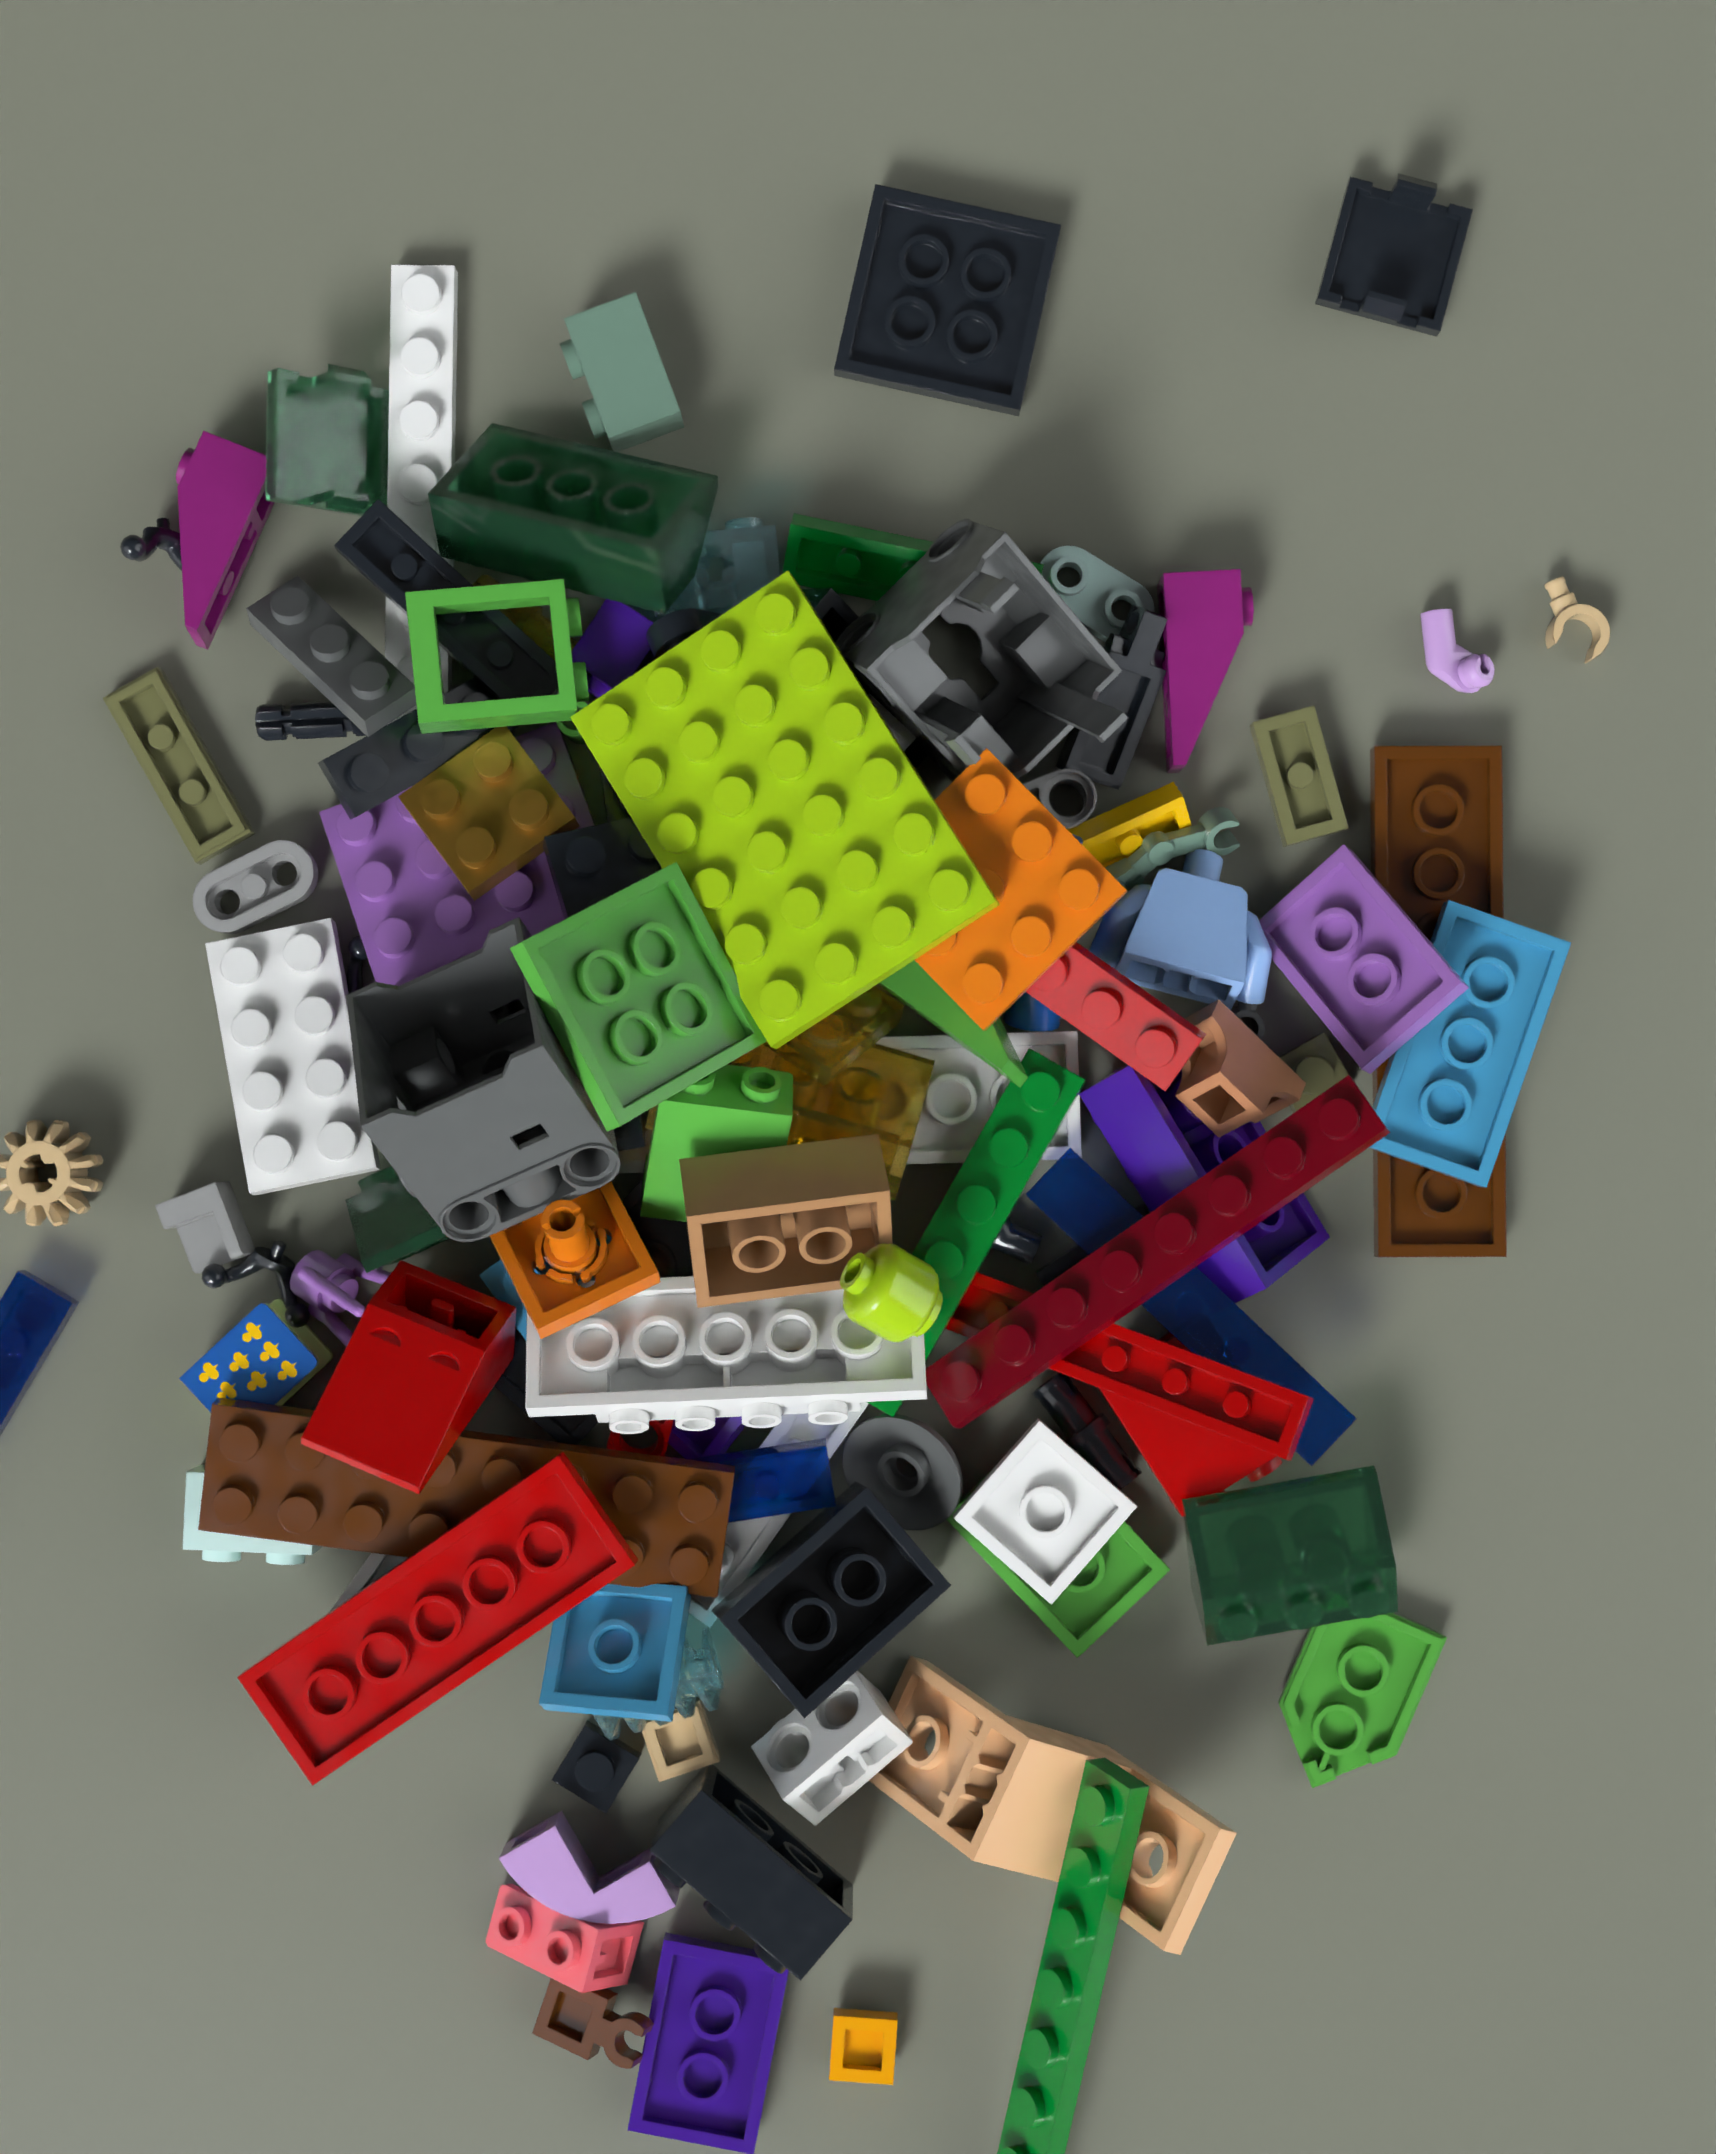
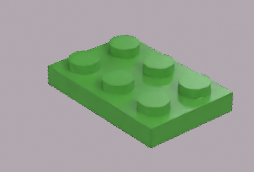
(1097, 1595)

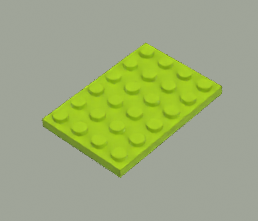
(785, 809)

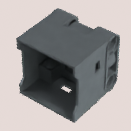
(474, 1106)

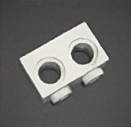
(833, 1749)

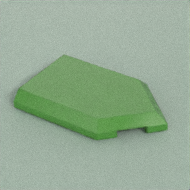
(1357, 1691)

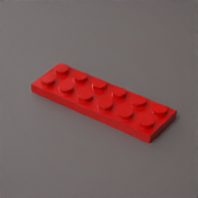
(438, 1618)

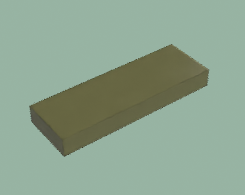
(179, 765)

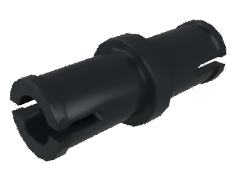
(1086, 1430)

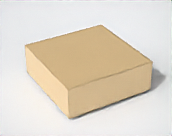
(681, 1744)

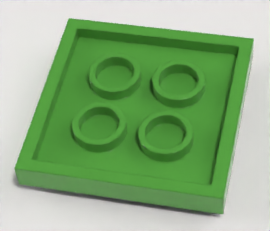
(639, 995)

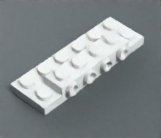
(694, 1364)

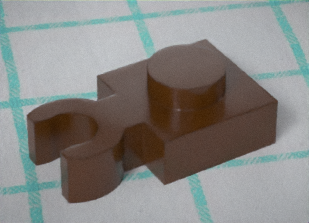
(587, 2021)

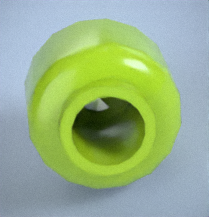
(891, 1292)

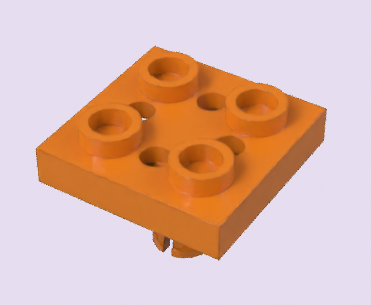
(567, 1241)

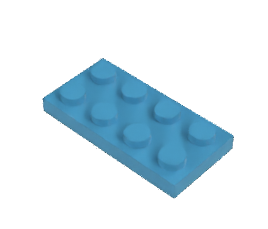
(1461, 1074)

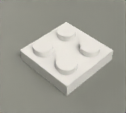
(1044, 1511)

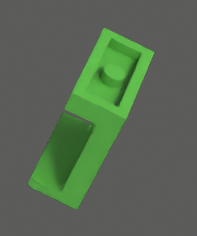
(716, 1115)

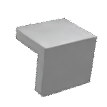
(208, 1225)

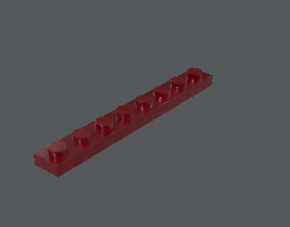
(1155, 1251)

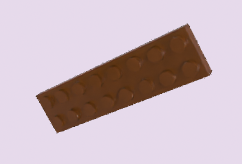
(1435, 842)
(277, 1489)

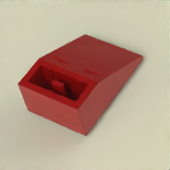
(412, 1376)

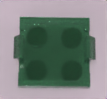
(327, 440)

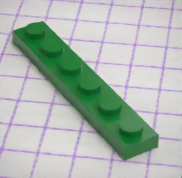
(992, 1184)

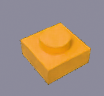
(863, 2046)

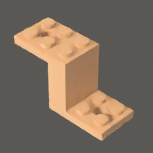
(1011, 1793)

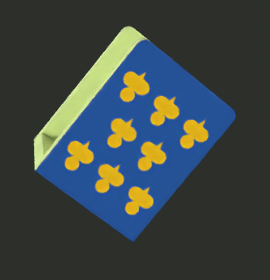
(258, 1360)

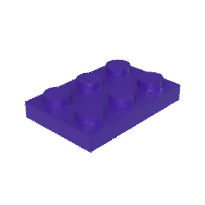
(708, 2045)

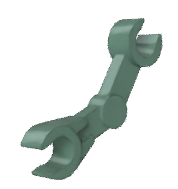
(1161, 847)

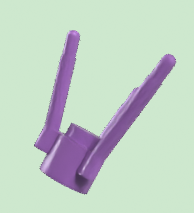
(332, 1288)

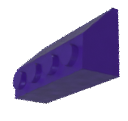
(1170, 1149)

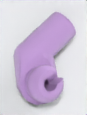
(1447, 659)

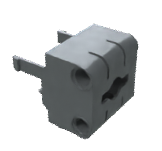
(1028, 641)

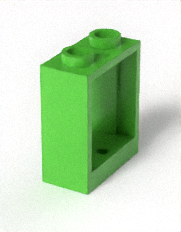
(566, 623)

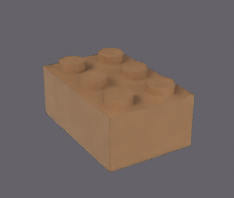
(783, 1217)

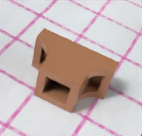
(1234, 1074)

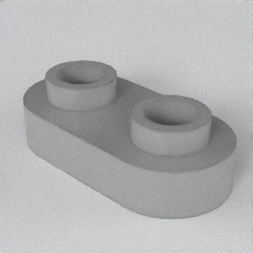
(257, 886)

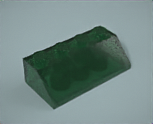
(574, 515)

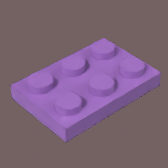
(1359, 959)

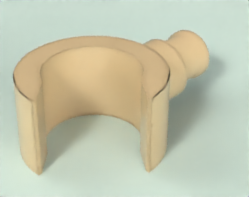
(1566, 608)

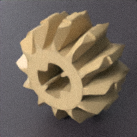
(59, 1194)

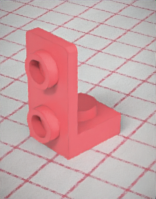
(561, 1947)

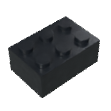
(831, 1598)
(752, 1872)

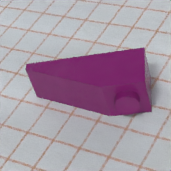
(219, 525)
(1199, 642)

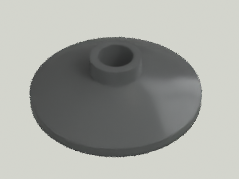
(914, 1494)

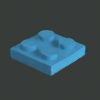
(618, 1653)

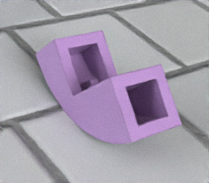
(560, 1875)

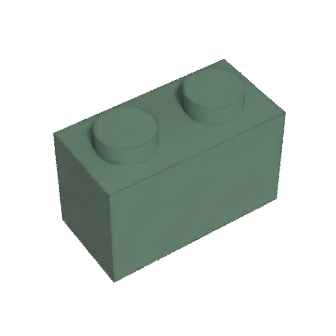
(623, 373)

